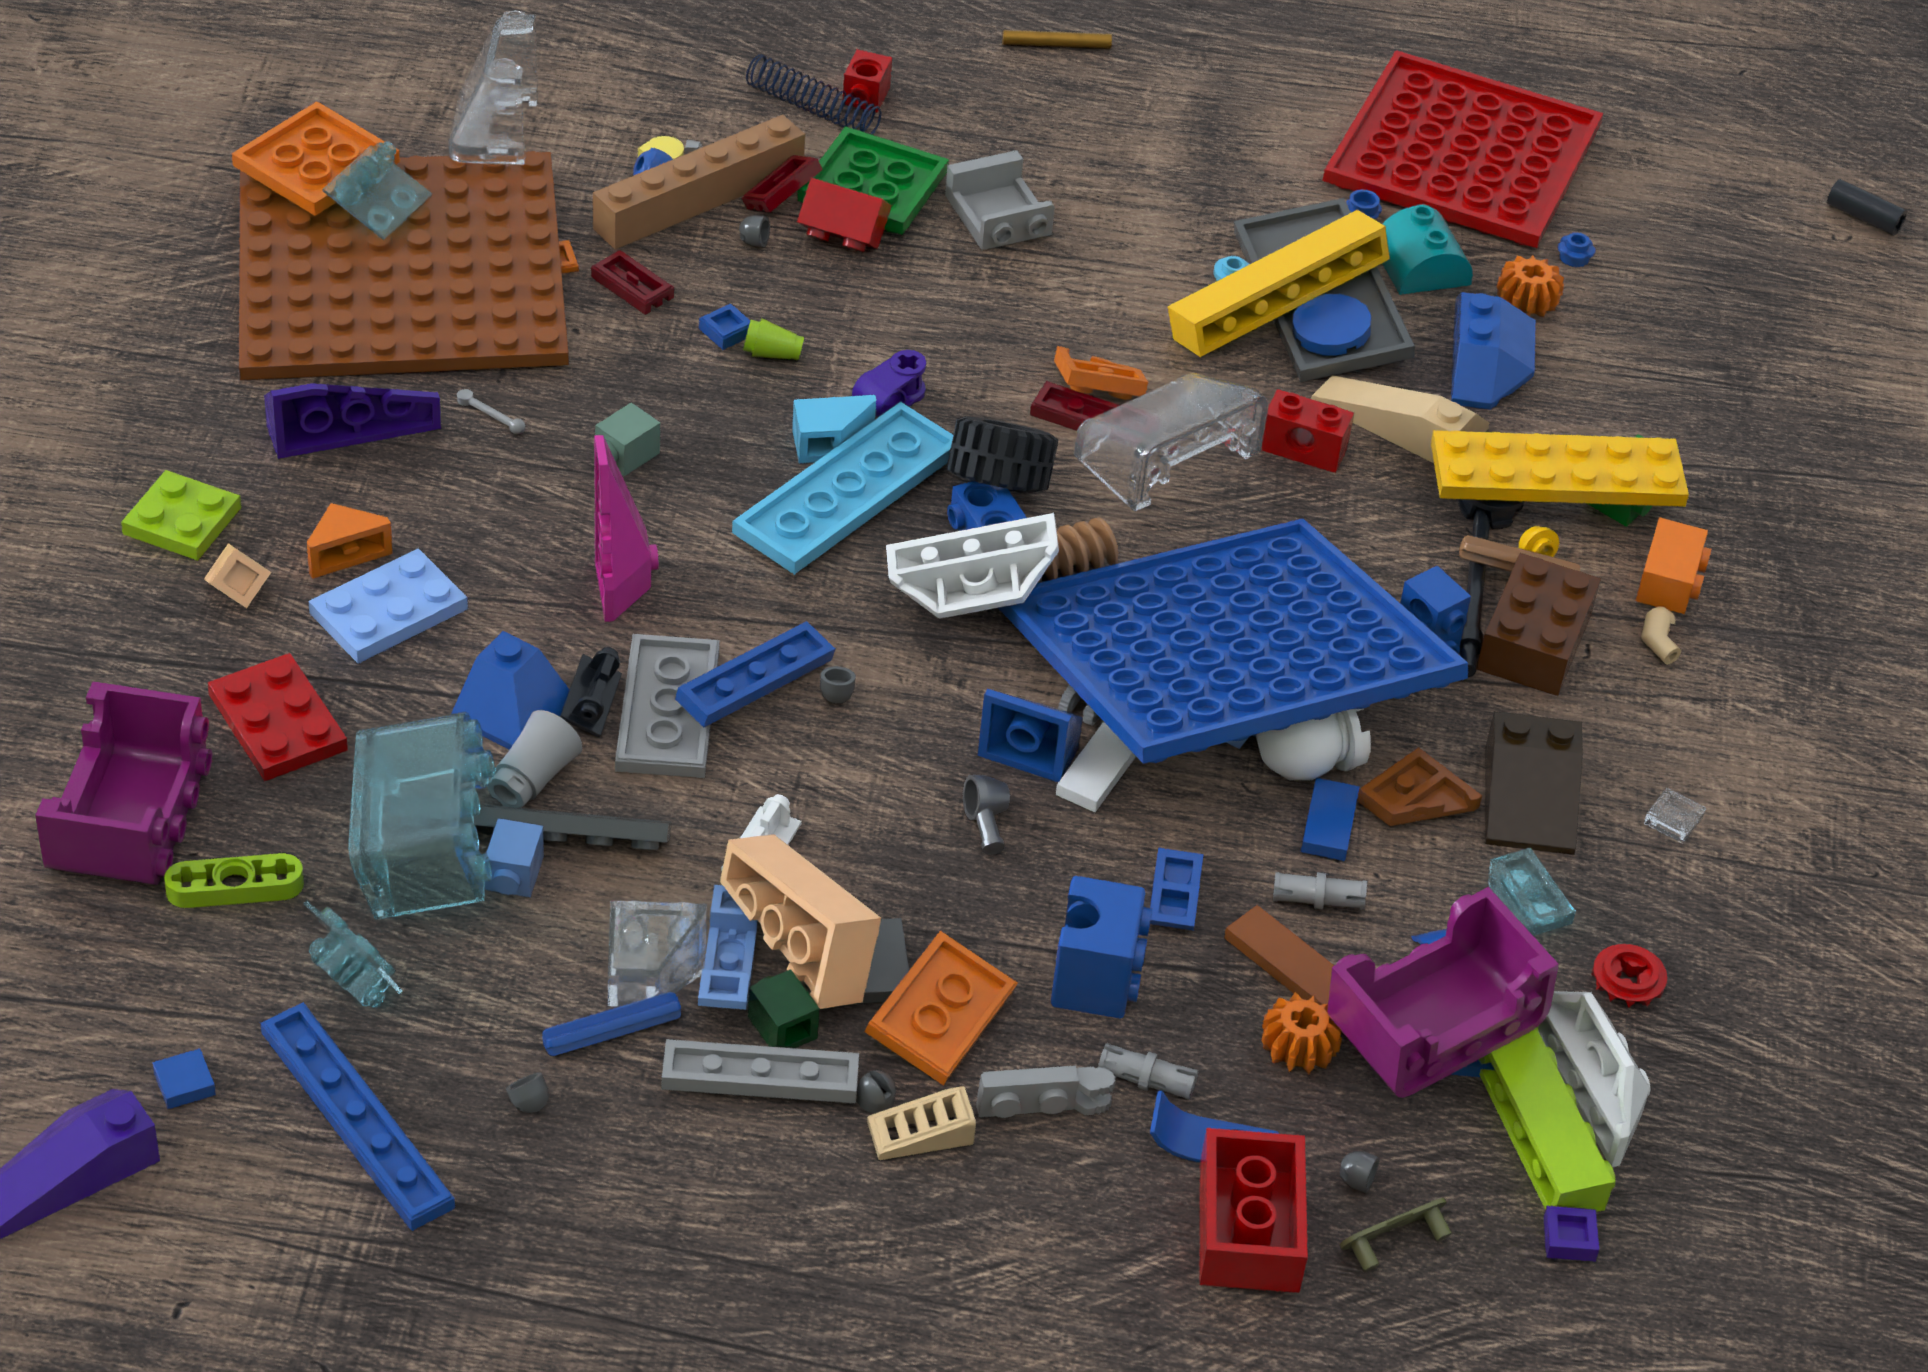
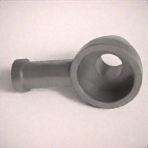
(982, 800)

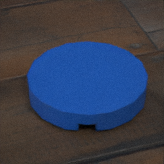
(1332, 324)

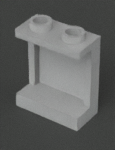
(997, 201)

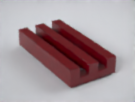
(781, 183)
(627, 284)

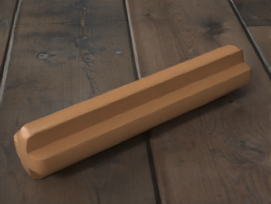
(1501, 555)

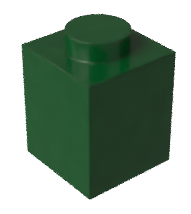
(783, 1011)

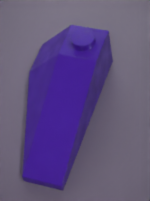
(338, 416)
(76, 1158)

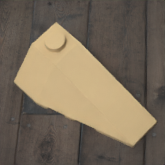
(1398, 413)

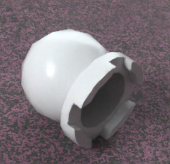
(1316, 746)

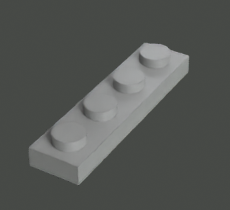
(760, 1071)

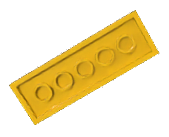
(1558, 468)

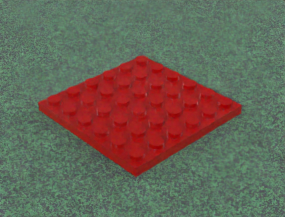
(1465, 148)

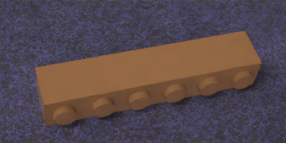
(693, 182)

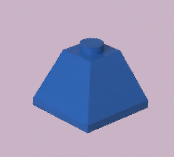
(507, 686)
(1028, 735)

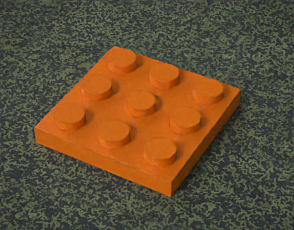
(305, 155)

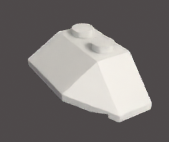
(974, 566)
(1598, 1068)

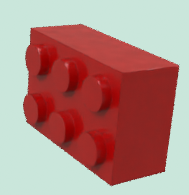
(1253, 1210)

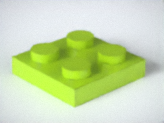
(181, 515)

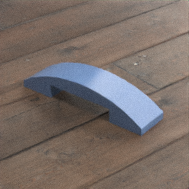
(728, 954)

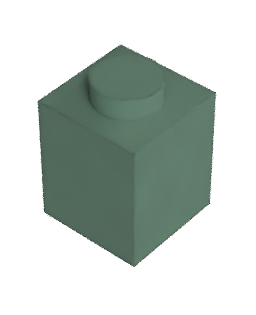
(631, 437)

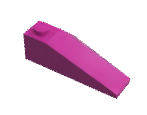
(621, 538)

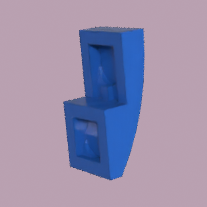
(1176, 888)

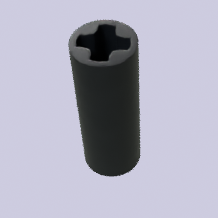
(1866, 207)

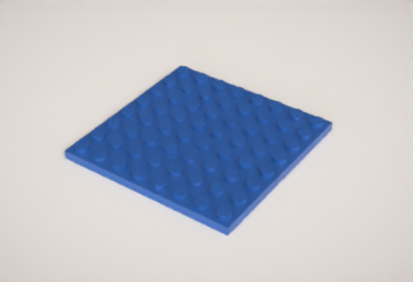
(1230, 640)

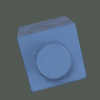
(515, 857)

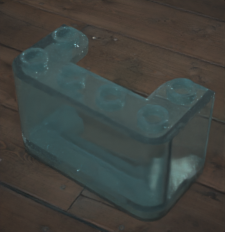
(416, 813)

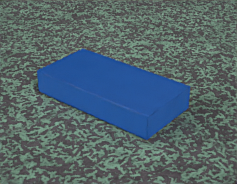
(1330, 819)

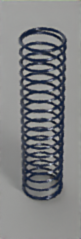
(864, 117)

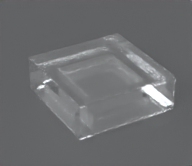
(1674, 815)

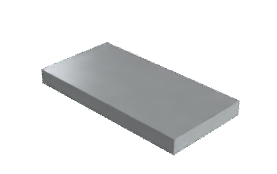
(654, 728)

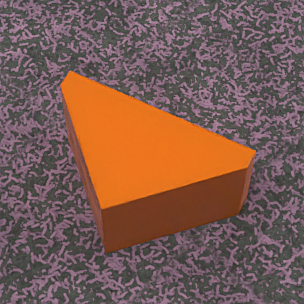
(347, 539)

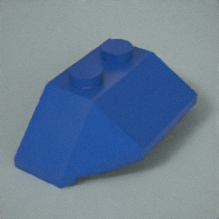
(1490, 350)

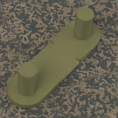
(1429, 1211)

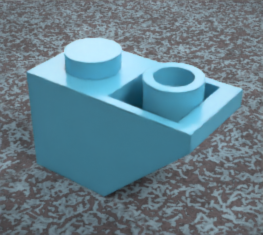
(828, 422)

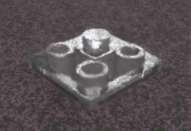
(654, 948)

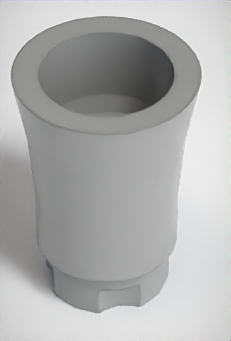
(534, 759)

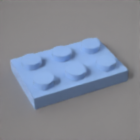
(388, 605)

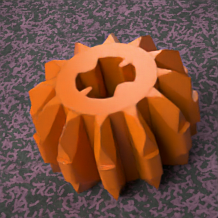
(1531, 285)
(1300, 1033)

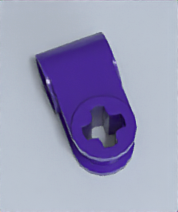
(894, 381)

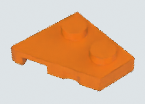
(1100, 374)

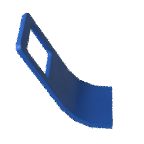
(1183, 1132)

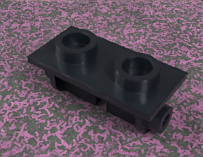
(592, 691)

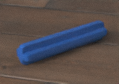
(611, 1023)

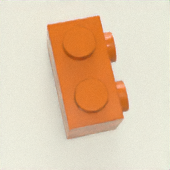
(1672, 566)

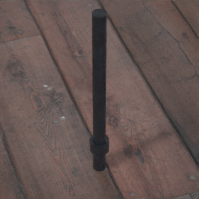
(1472, 635)

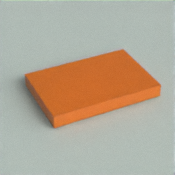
(941, 1007)

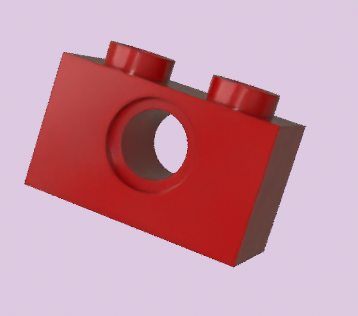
(1307, 430)

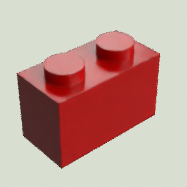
(843, 214)

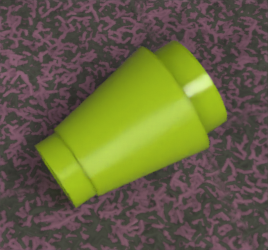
(772, 341)

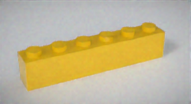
(1278, 283)

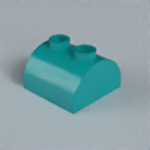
(1424, 252)

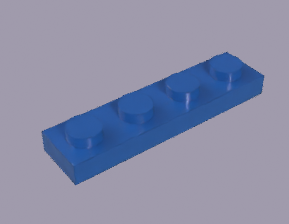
(754, 674)

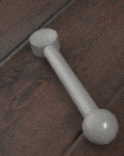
(466, 398)

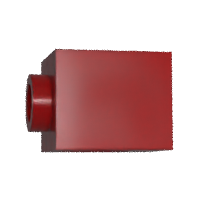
(868, 78)

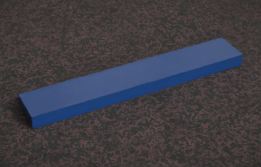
(358, 1116)

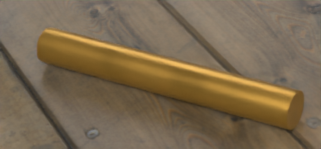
(1057, 39)

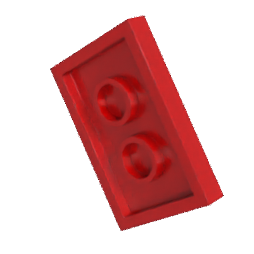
(277, 716)

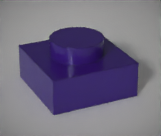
(1571, 1233)

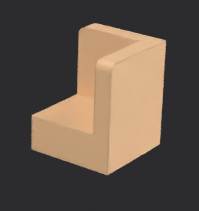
(237, 575)

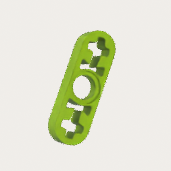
(202, 895)

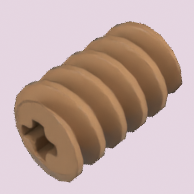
(1082, 545)

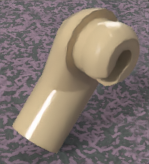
(1655, 634)

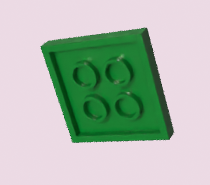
(883, 170)

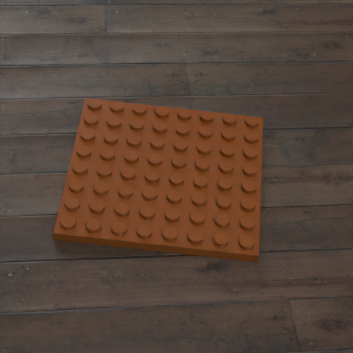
(448, 290)

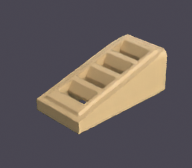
(937, 1107)

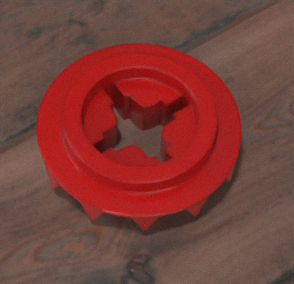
(1634, 962)

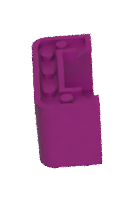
(128, 786)
(1445, 998)

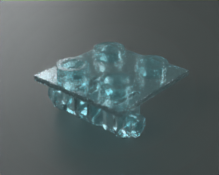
(377, 190)
(351, 960)

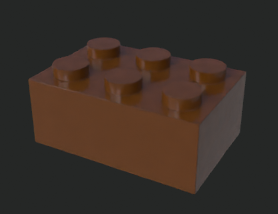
(1538, 624)

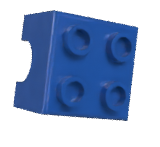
(1101, 947)

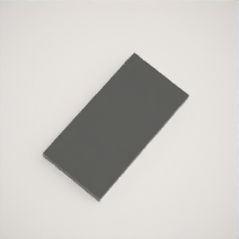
(1388, 336)

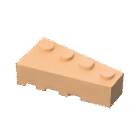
(805, 915)

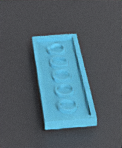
(845, 488)

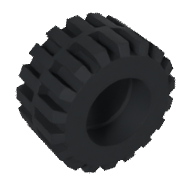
(1002, 454)

